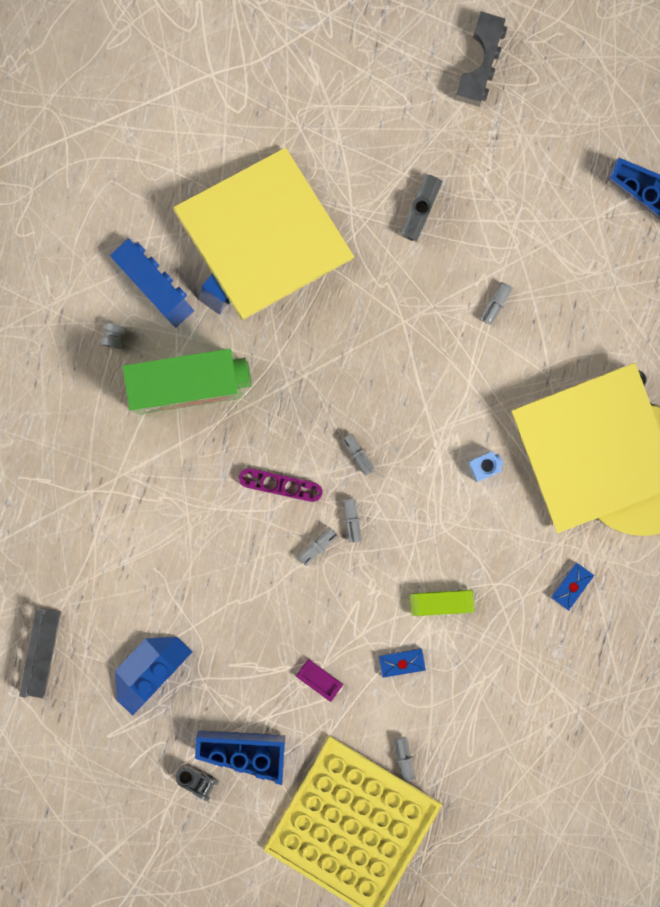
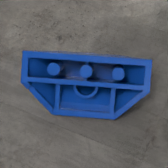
(148, 669)

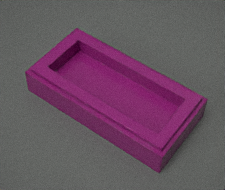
(319, 680)

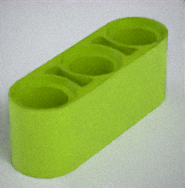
(442, 602)

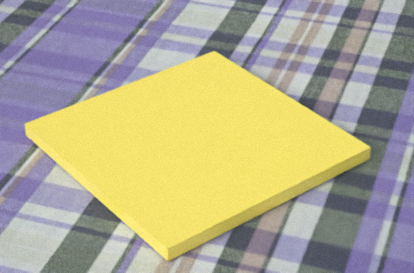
(263, 233)
(593, 447)
(352, 826)

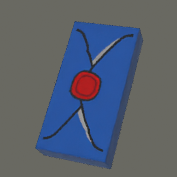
(572, 586)
(402, 662)

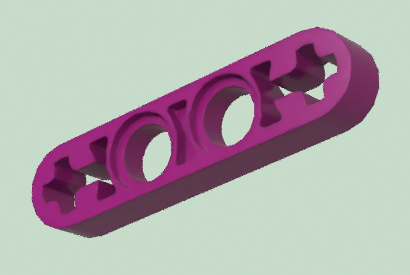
(280, 486)

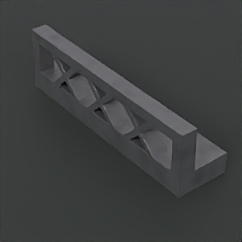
(40, 653)

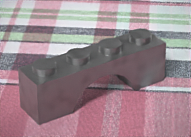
(487, 34)

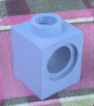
(475, 466)

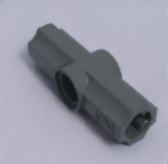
(426, 194)

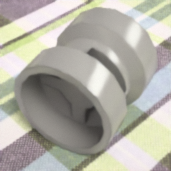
(115, 331)

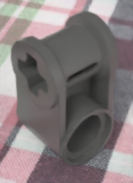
(197, 782)

